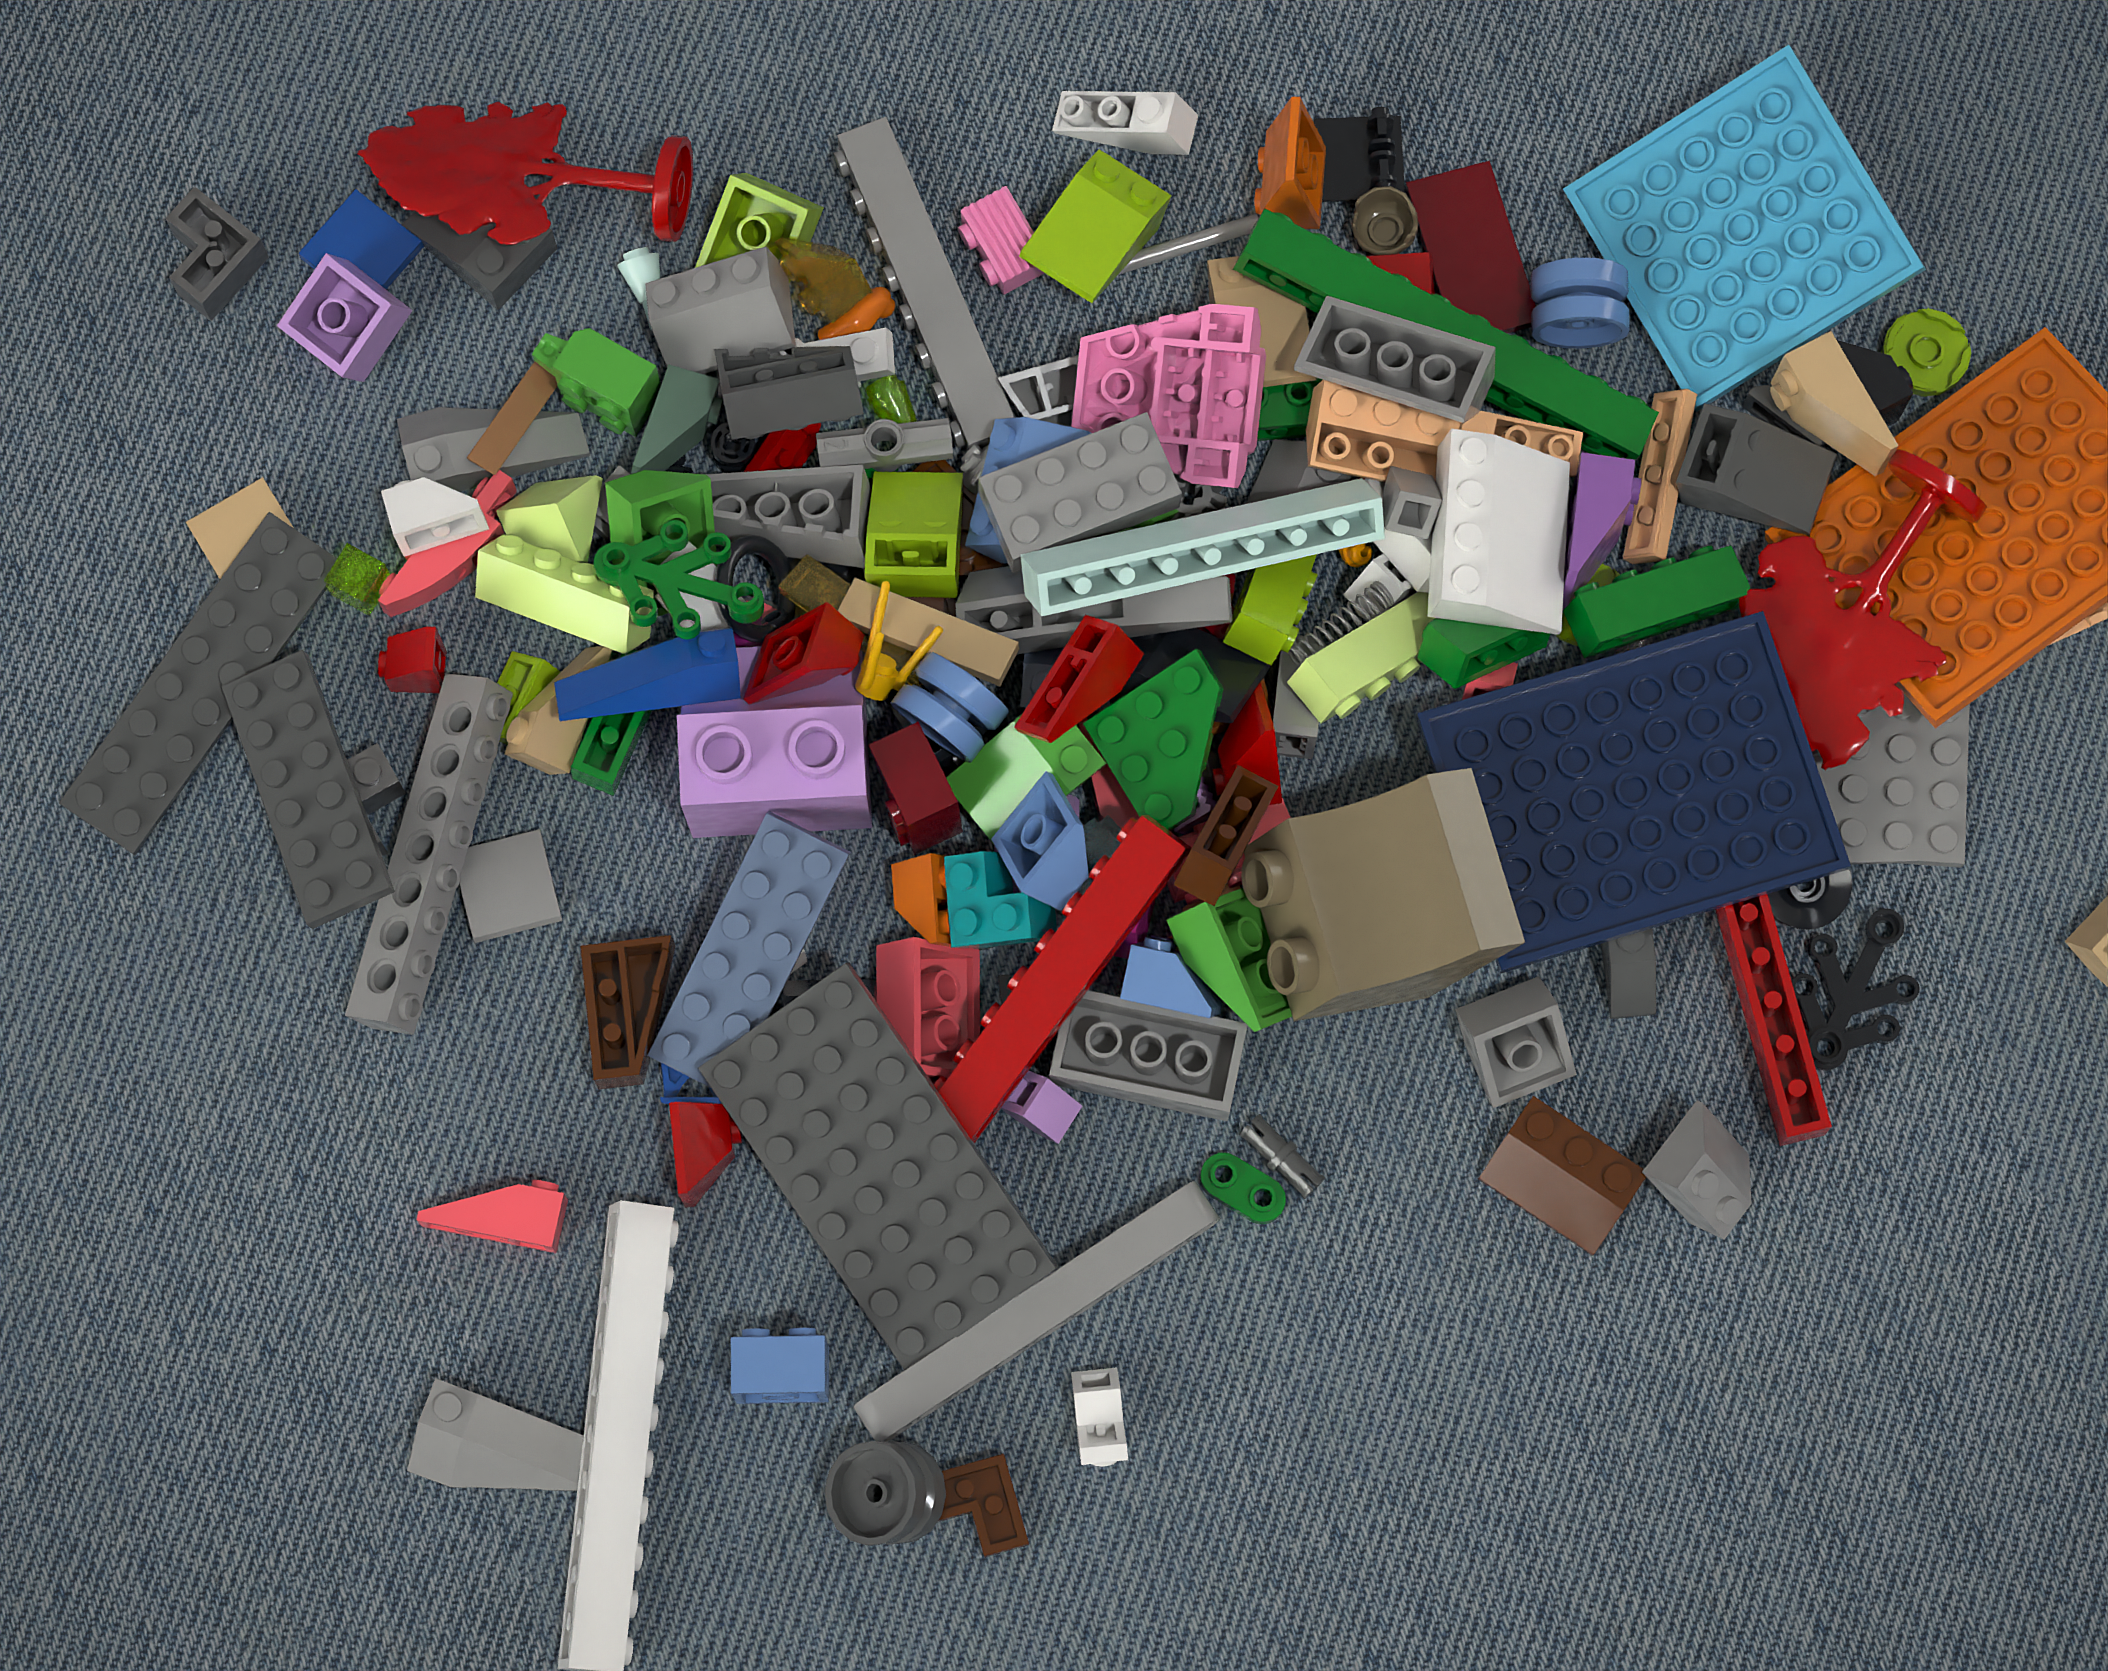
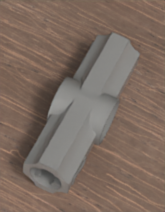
(913, 444)

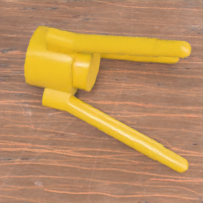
(878, 670)

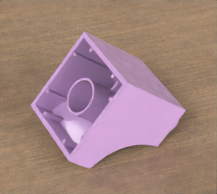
(781, 755)

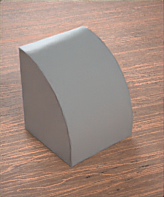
(1410, 502)

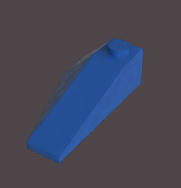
(655, 678)

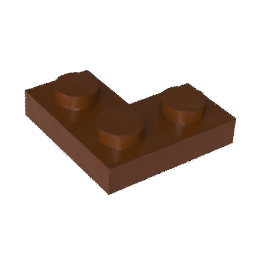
(989, 1495)

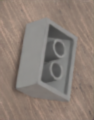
(722, 306)

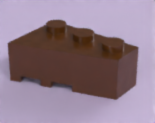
(624, 1004)

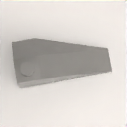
(443, 437)

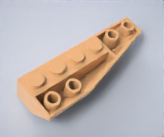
(1368, 434)

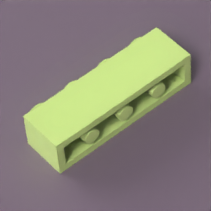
(557, 593)
(1363, 661)

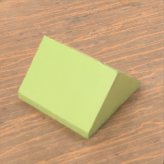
(555, 515)

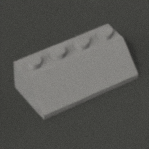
(1398, 360)

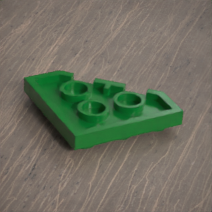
(1162, 739)

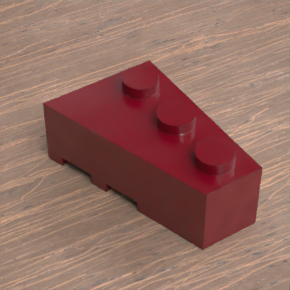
(919, 795)

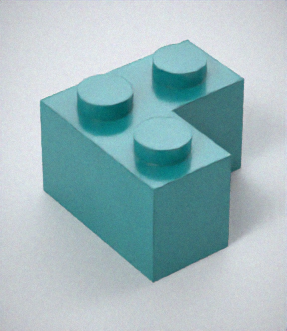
(986, 909)

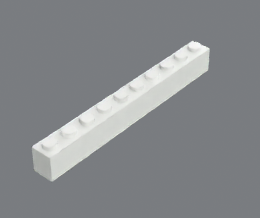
(617, 1438)

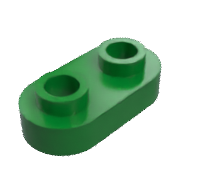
(1240, 1190)

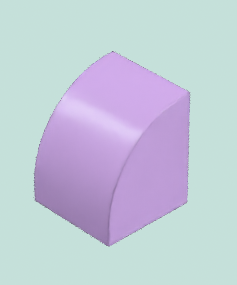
(1042, 1107)

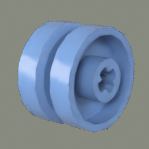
(1579, 303)
(953, 701)

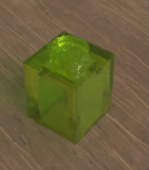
(357, 579)

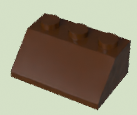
(1563, 1175)

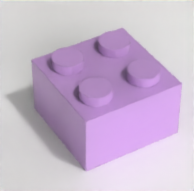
(344, 318)

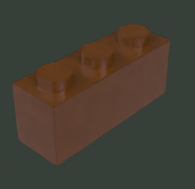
(1225, 835)

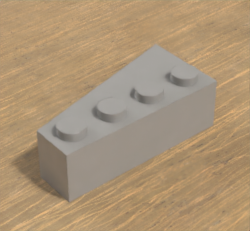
(798, 510)

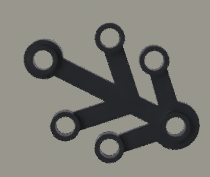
(1850, 997)

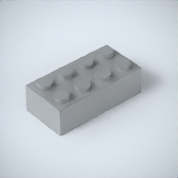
(1080, 490)
(1149, 1055)

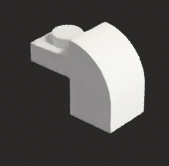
(1099, 1417)

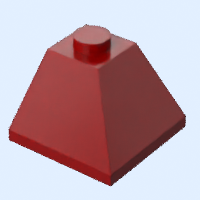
(805, 654)
(1250, 744)
(702, 1146)

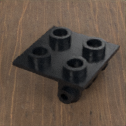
(1361, 154)

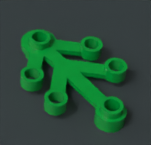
(674, 577)

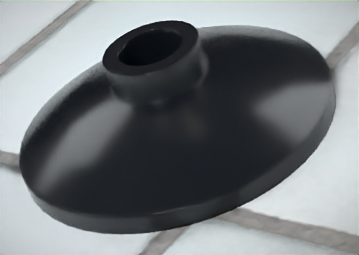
(1814, 906)

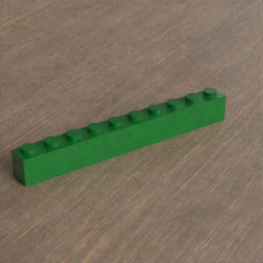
(1525, 379)

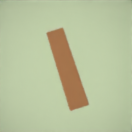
(513, 419)

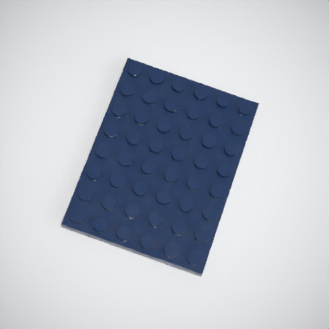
(1643, 787)

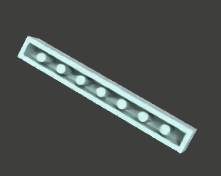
(1202, 546)

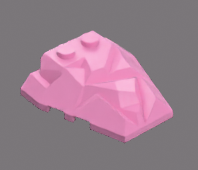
(1194, 379)

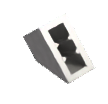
(1293, 722)

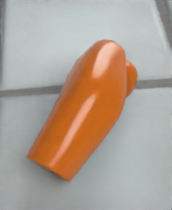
(861, 316)

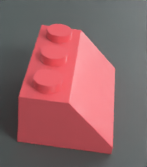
(930, 999)

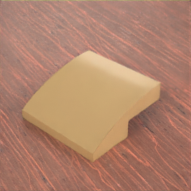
(231, 523)

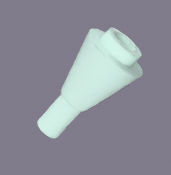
(640, 268)

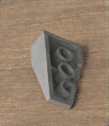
(487, 1444)

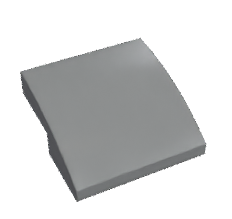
(508, 886)

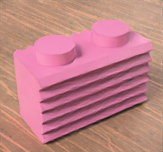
(999, 234)

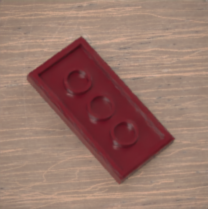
(1472, 245)

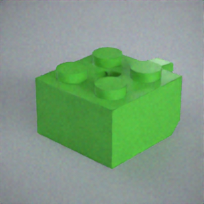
(601, 378)

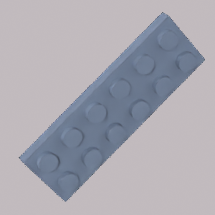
(750, 944)

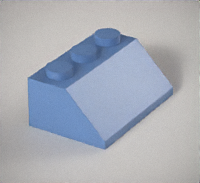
(1010, 443)

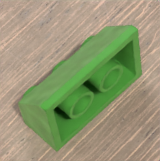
(649, 499)

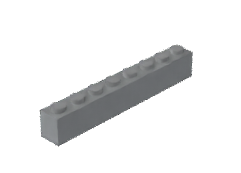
(924, 281)

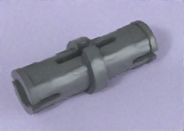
(1282, 1156)

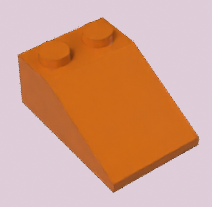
(1292, 167)

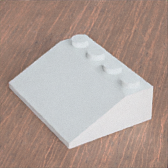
(1499, 534)

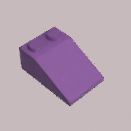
(1597, 510)

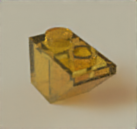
(826, 276)

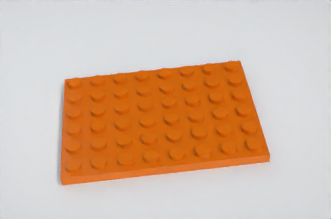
(2036, 561)

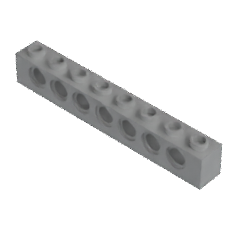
(429, 853)

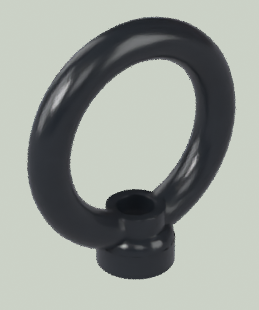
(781, 568)

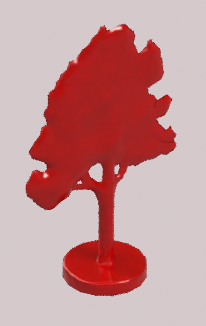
(478, 169)
(1849, 657)

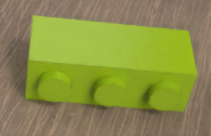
(1270, 607)

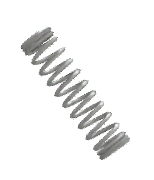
(1380, 594)

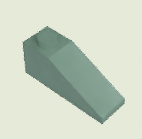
(678, 418)

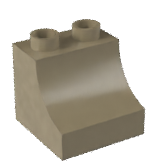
(1382, 897)

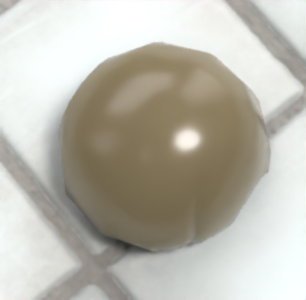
(1384, 221)

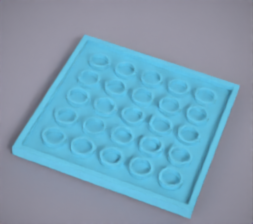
(1744, 228)

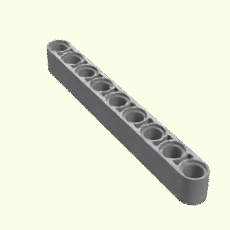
(1036, 1313)

